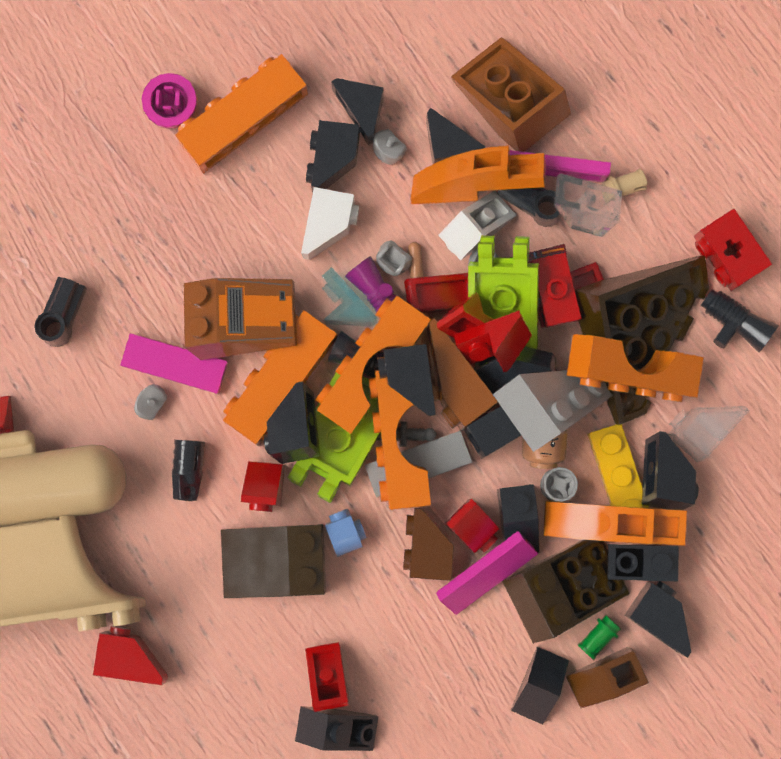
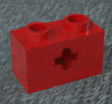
(726, 233)

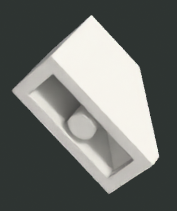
(478, 219)
(328, 220)

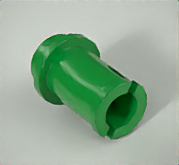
(599, 637)

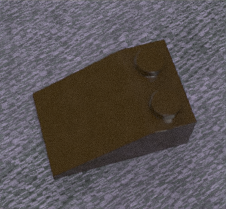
(273, 561)

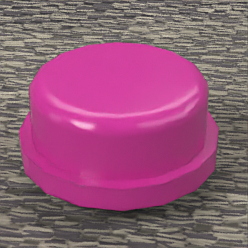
(169, 100)

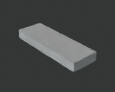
(436, 456)

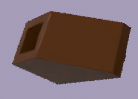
(430, 549)
(607, 678)

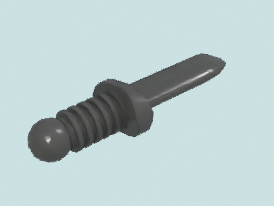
(404, 434)

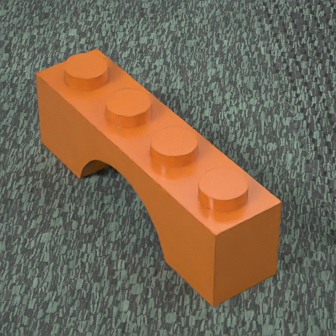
(398, 327)
(604, 360)
(404, 483)

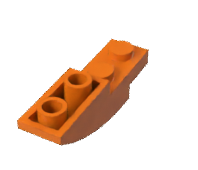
(477, 170)
(615, 523)

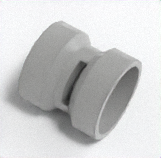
(564, 482)

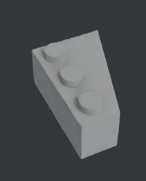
(547, 404)

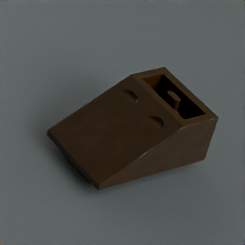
(564, 589)

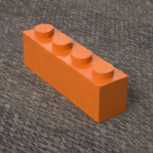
(241, 113)
(277, 377)

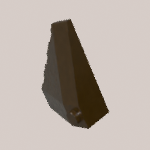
(646, 314)

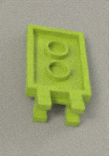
(506, 283)
(340, 451)

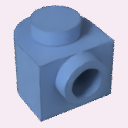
(345, 532)

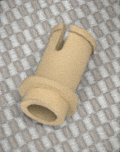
(628, 183)

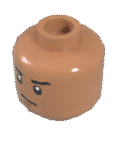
(547, 455)

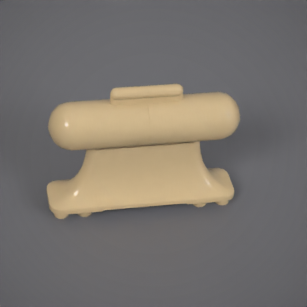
(43, 557)

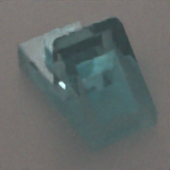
(352, 310)

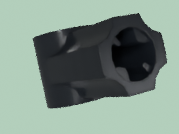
(528, 201)
(61, 308)

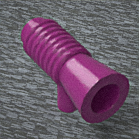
(370, 282)

